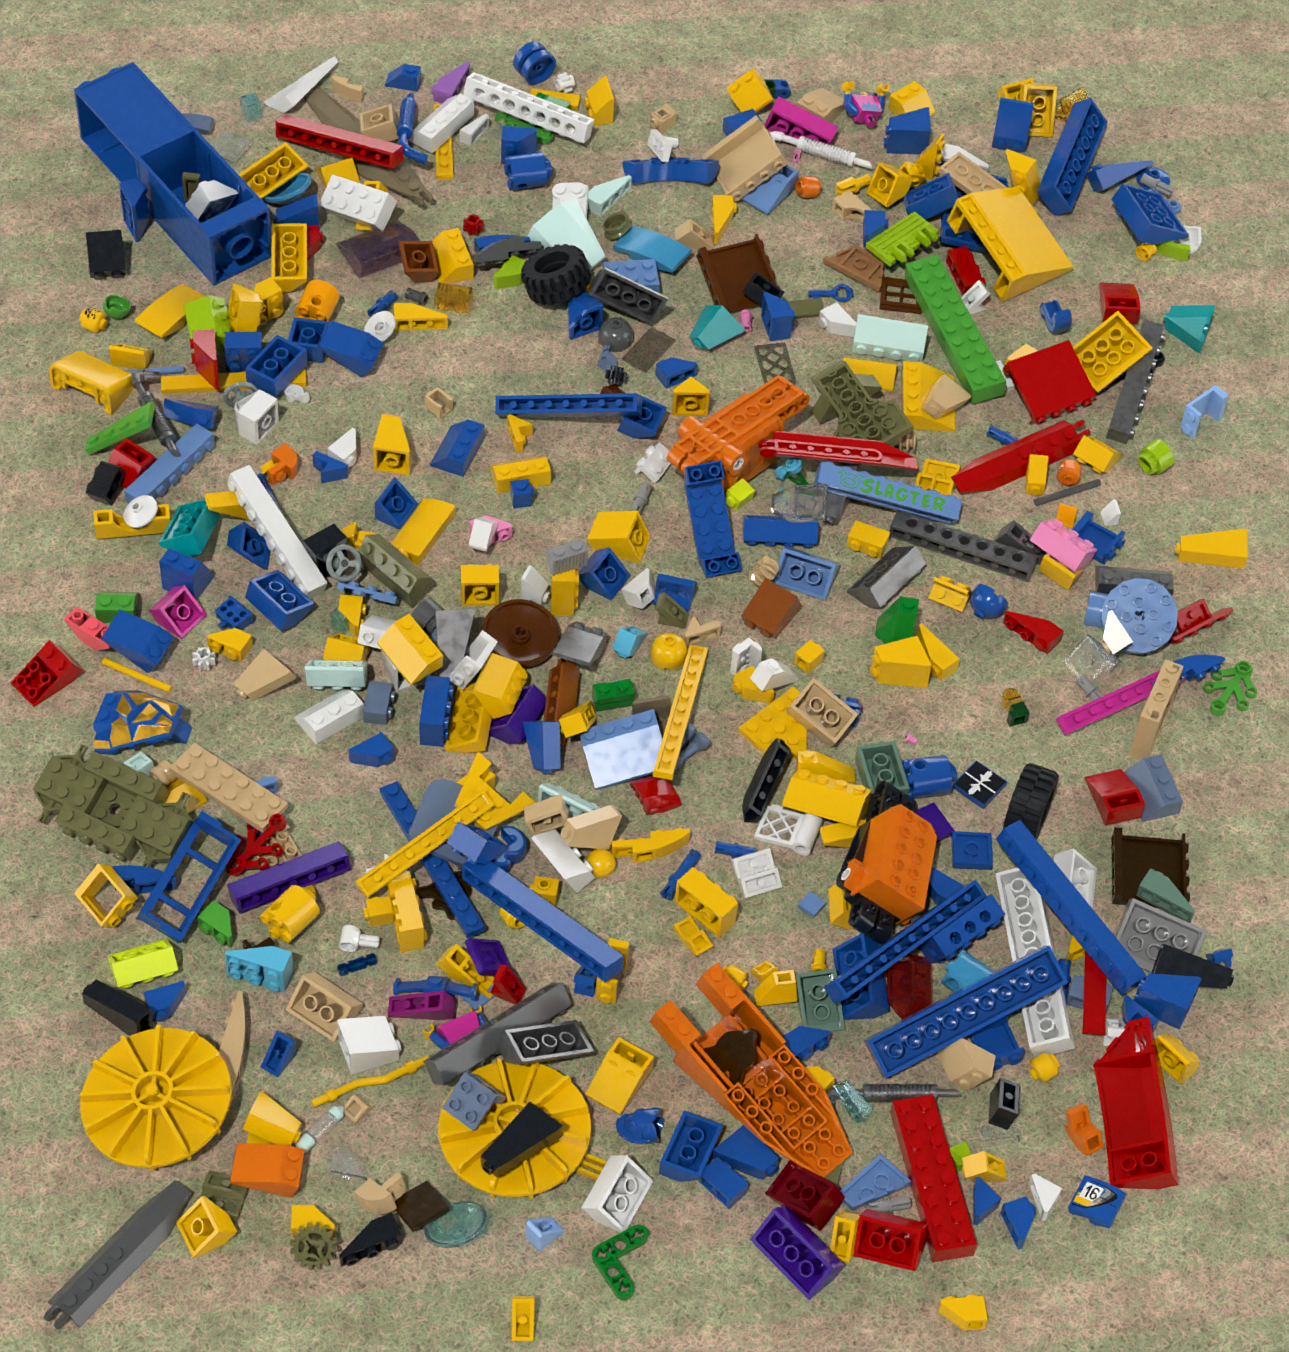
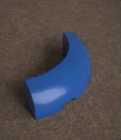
(674, 170)

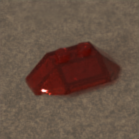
(909, 985)

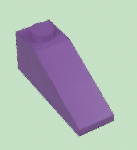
(451, 83)

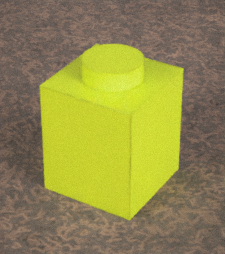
(739, 494)

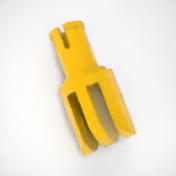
(852, 184)

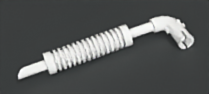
(820, 149)

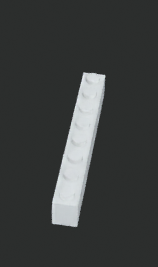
(276, 531)

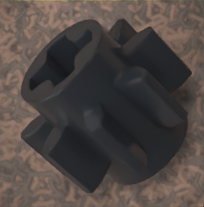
(616, 375)

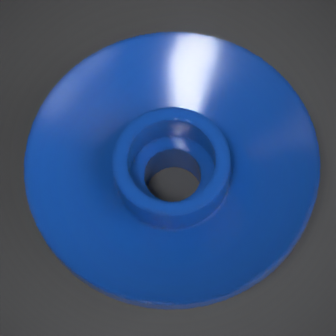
(1154, 172)

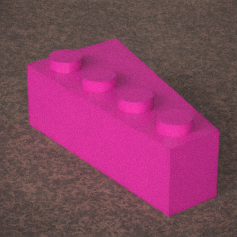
(799, 122)

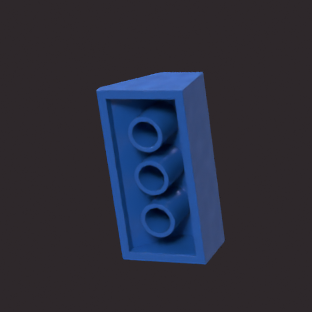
(776, 529)
(870, 999)

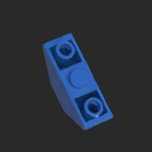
(806, 1041)

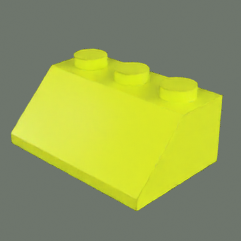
(143, 963)

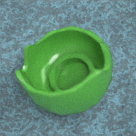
(116, 306)

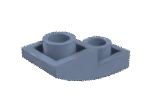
(200, 122)

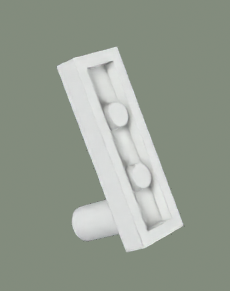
(661, 144)

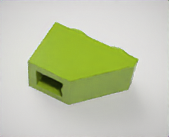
(509, 274)

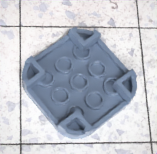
(435, 804)

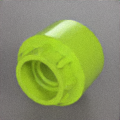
(1155, 457)

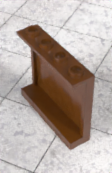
(730, 269)

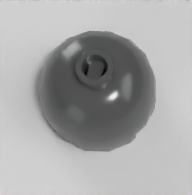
(615, 333)

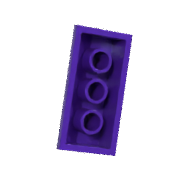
(797, 1251)

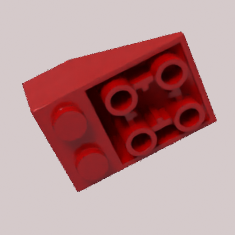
(1120, 298)
(46, 674)
(1115, 796)

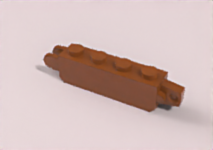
(561, 692)

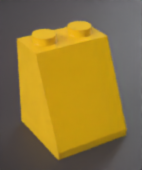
(391, 447)
(621, 532)
(901, 663)

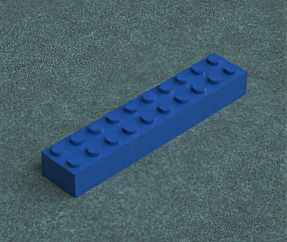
(965, 1011)

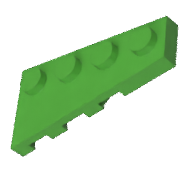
(125, 427)

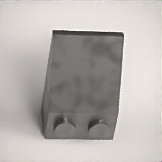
(581, 644)

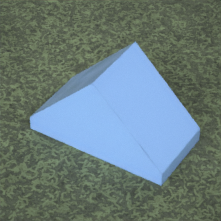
(543, 1231)

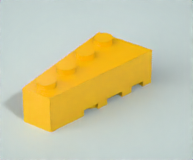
(406, 913)

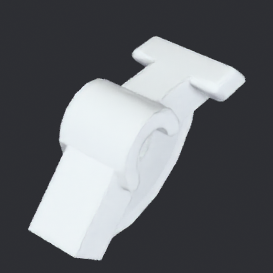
(296, 393)

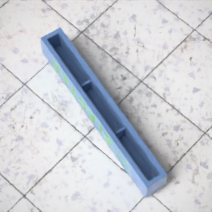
(888, 493)

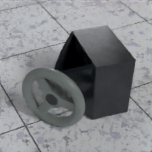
(330, 553)

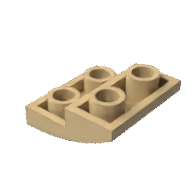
(285, 840)

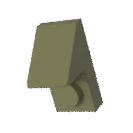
(671, 612)

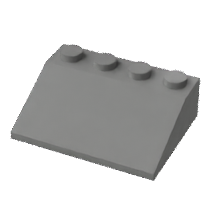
(1146, 928)

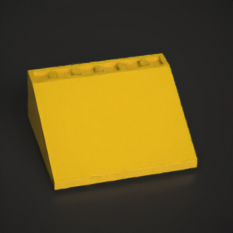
(1012, 237)

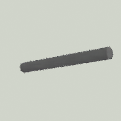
(1067, 492)

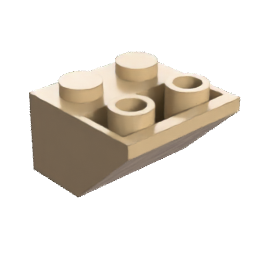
(547, 815)

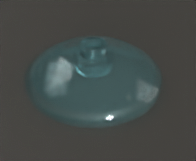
(458, 1226)

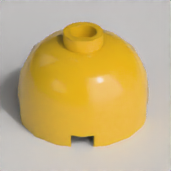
(668, 651)

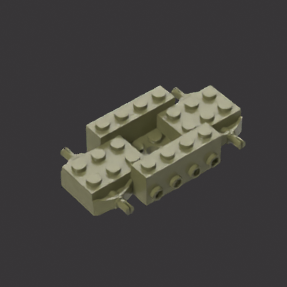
(88, 792)

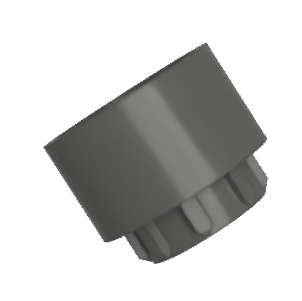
(425, 614)

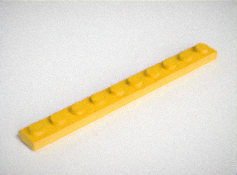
(680, 712)

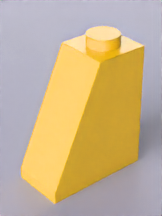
(272, 1122)

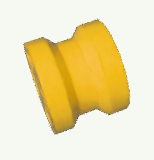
(1145, 251)

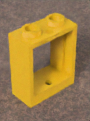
(93, 884)

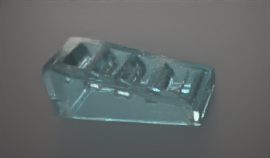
(854, 1103)

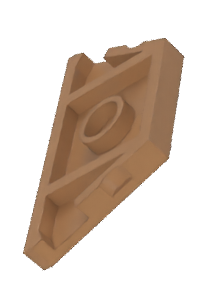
(858, 265)

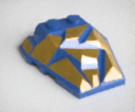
(133, 718)

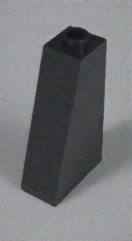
(1178, 962)
(117, 1008)
(520, 1140)

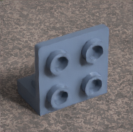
(472, 1100)

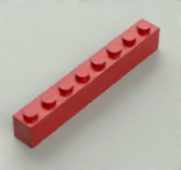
(339, 141)

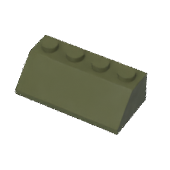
(393, 568)

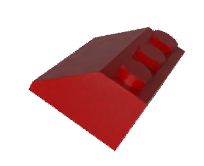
(890, 1239)

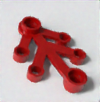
(255, 847)

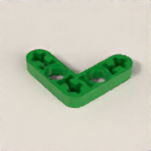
(610, 1260)

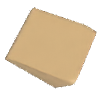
(356, 1108)

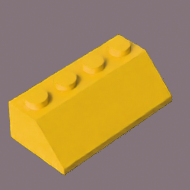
(273, 170)
(289, 255)
(827, 797)

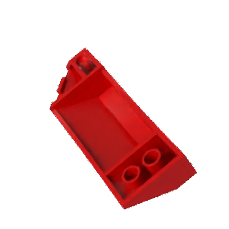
(1136, 1111)

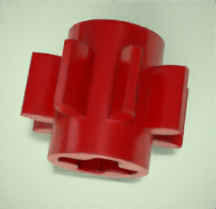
(473, 224)

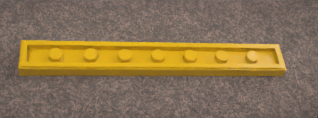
(197, 383)
(423, 844)

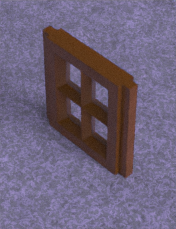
(897, 306)

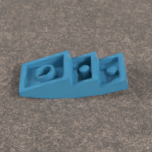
(647, 244)

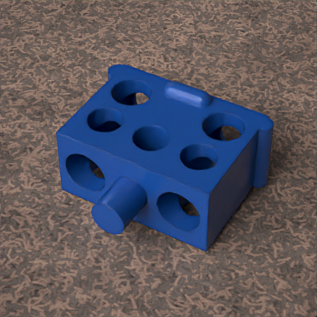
(233, 615)

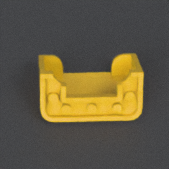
(93, 377)

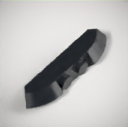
(765, 780)

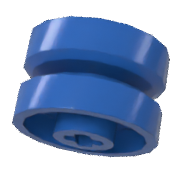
(534, 63)

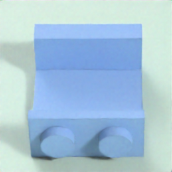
(1210, 402)

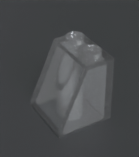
(801, 503)

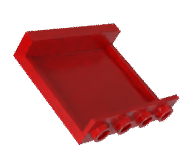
(1051, 382)

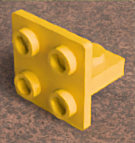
(950, 594)

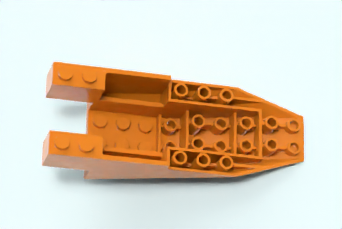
(777, 1093)

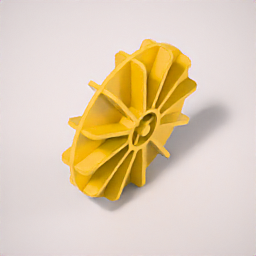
(520, 1084)
(155, 1098)

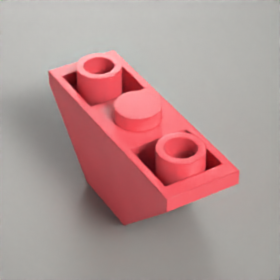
(87, 628)

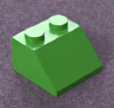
(110, 602)

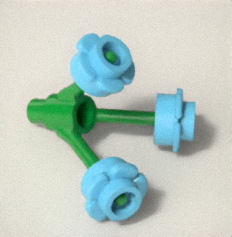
(792, 466)

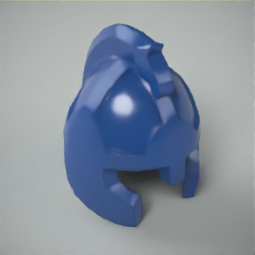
(640, 1126)

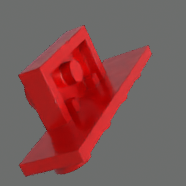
(1194, 617)

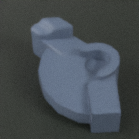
(606, 359)

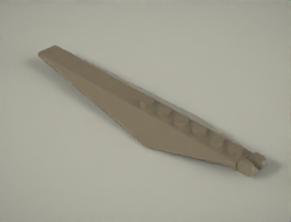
(399, 179)

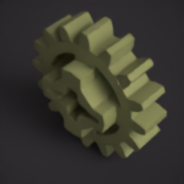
(316, 1253)

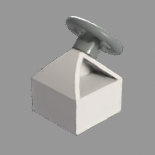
(254, 411)

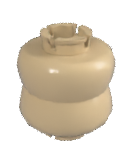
(162, 773)

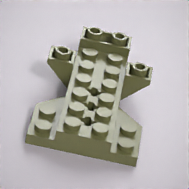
(850, 399)

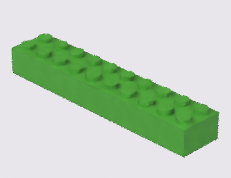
(955, 329)

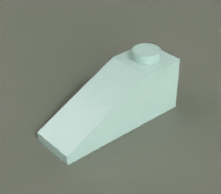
(606, 194)

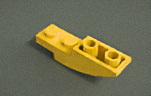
(658, 845)

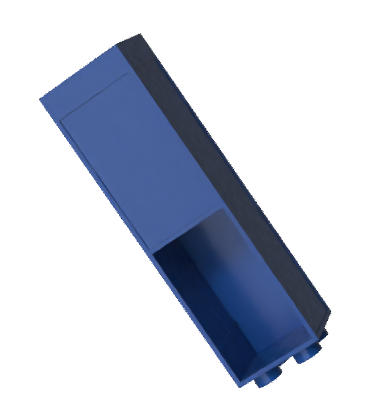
(147, 137)

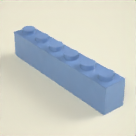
(169, 467)

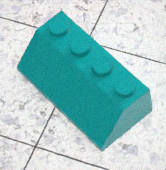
(190, 528)

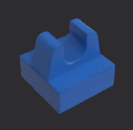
(1221, 956)

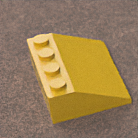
(1110, 350)
(915, 386)

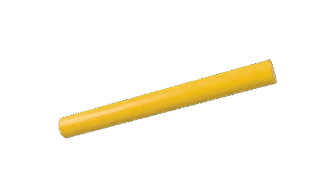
(137, 675)

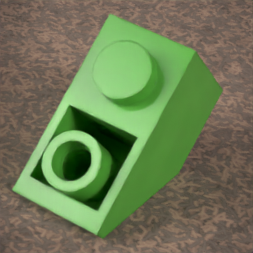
(216, 922)

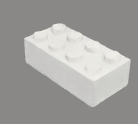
(357, 203)

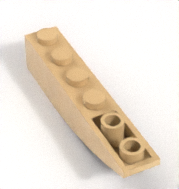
(233, 1042)

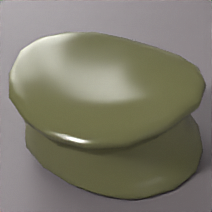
(616, 225)

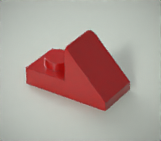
(507, 985)

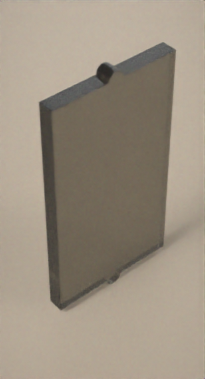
(648, 349)

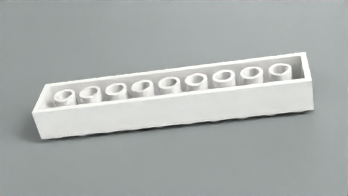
(1027, 931)

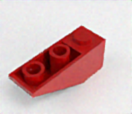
(1037, 631)

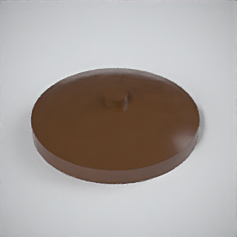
(523, 631)

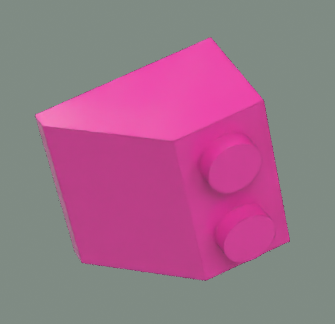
(178, 611)

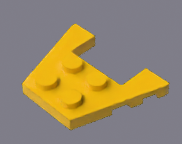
(502, 809)

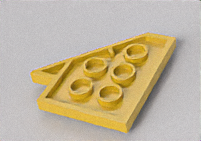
(776, 723)

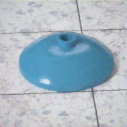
(291, 190)

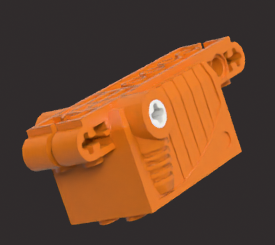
(736, 431)

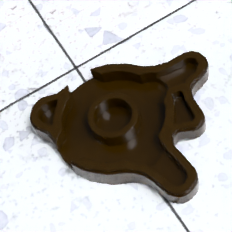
(431, 891)
(734, 1053)

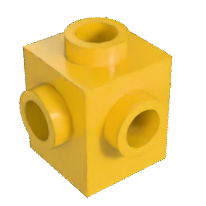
(915, 171)

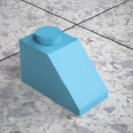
(628, 641)

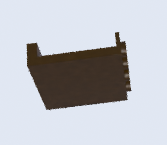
(1136, 855)

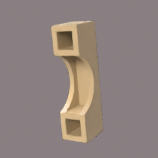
(850, 207)

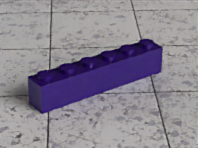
(300, 871)

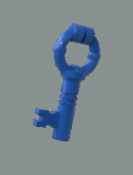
(832, 293)

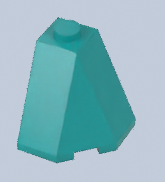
(1189, 324)
(714, 327)

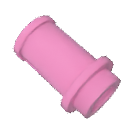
(745, 317)

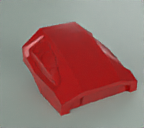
(656, 795)

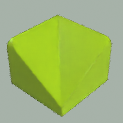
(957, 1153)

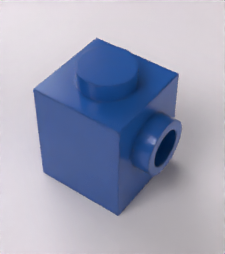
(521, 493)

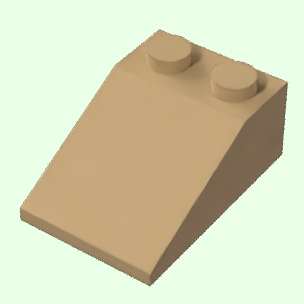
(822, 104)

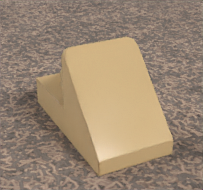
(697, 634)

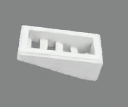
(470, 133)

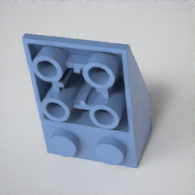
(773, 190)

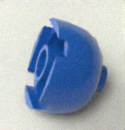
(986, 602)

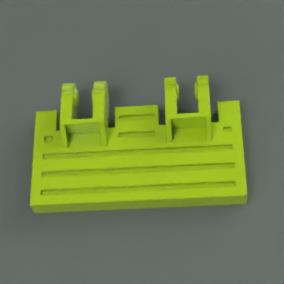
(903, 239)

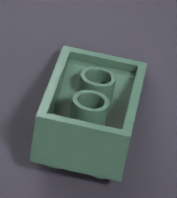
(814, 1003)

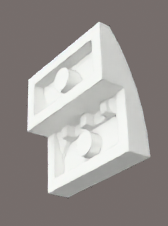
(756, 873)

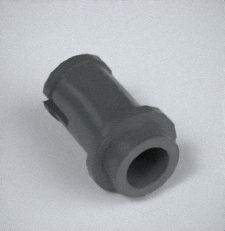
(420, 297)

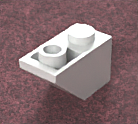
(640, 590)

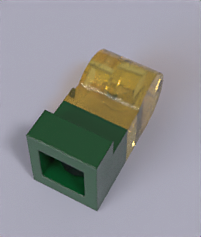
(1015, 707)

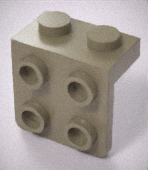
(661, 707)

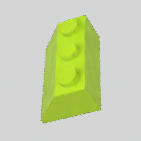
(207, 314)

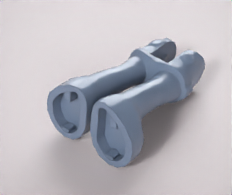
(699, 742)

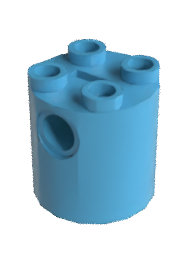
(964, 971)

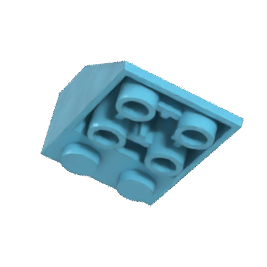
(261, 966)

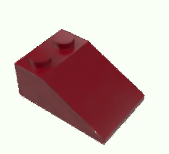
(806, 1194)

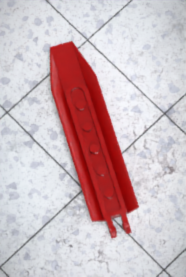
(835, 450)
(1012, 460)

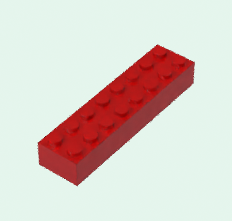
(933, 1178)

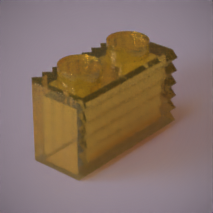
(453, 298)

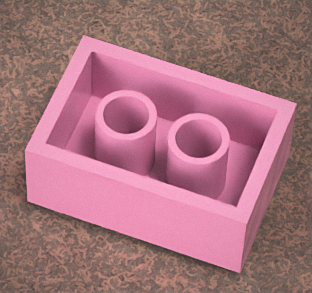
(1063, 544)

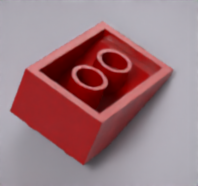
(205, 356)

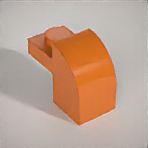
(286, 464)
(1081, 1130)

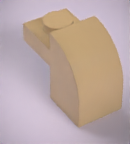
(382, 1198)

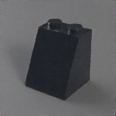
(105, 254)

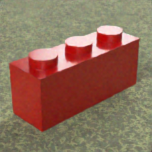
(963, 268)

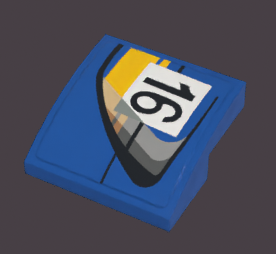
(1097, 1201)

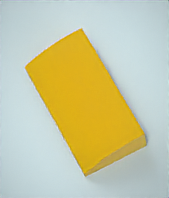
(424, 528)
(468, 723)

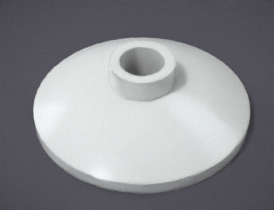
(381, 325)
(140, 511)

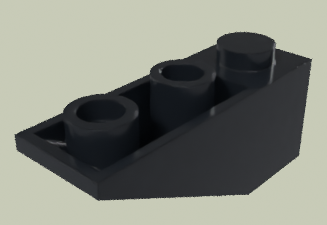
(376, 1237)

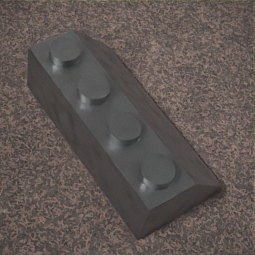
(627, 295)
(887, 576)
(1109, 577)
(544, 1043)

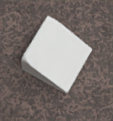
(1111, 513)

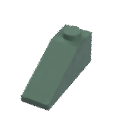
(1163, 893)

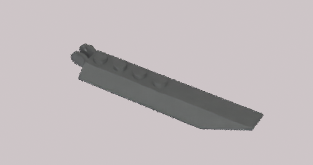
(118, 1257)

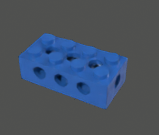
(962, 930)

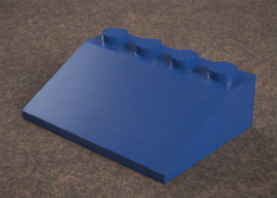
(1148, 215)

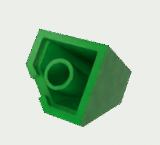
(898, 620)

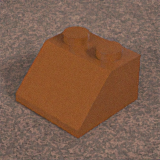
(419, 260)

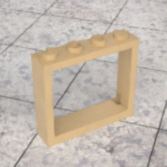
(1155, 710)

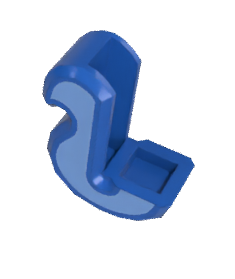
(1056, 318)
(515, 850)

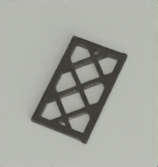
(770, 348)

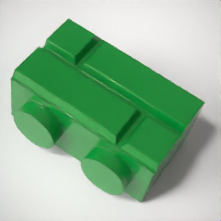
(613, 694)

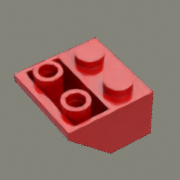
(132, 460)

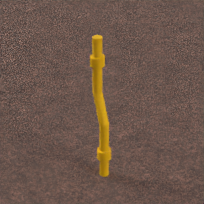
(333, 1094)

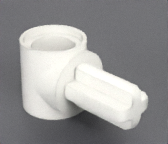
(352, 938)

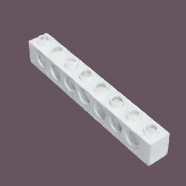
(536, 105)

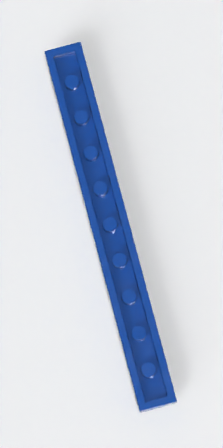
(436, 867)

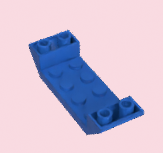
(710, 519)

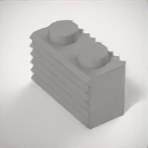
(567, 557)

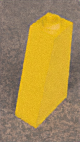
(1214, 548)

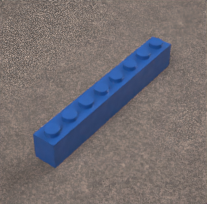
(569, 405)

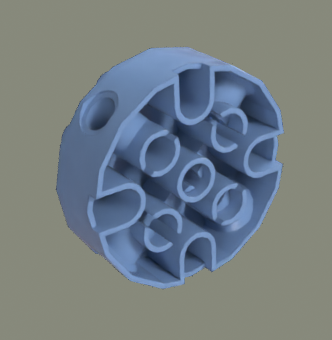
(1153, 603)

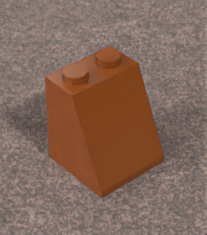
(771, 609)

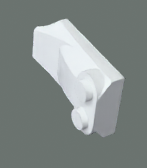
(571, 191)

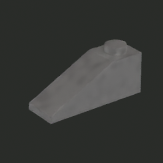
(1019, 538)

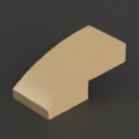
(350, 91)

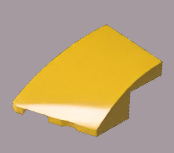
(937, 476)

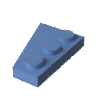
(370, 591)
(873, 1183)

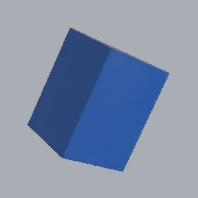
(394, 505)

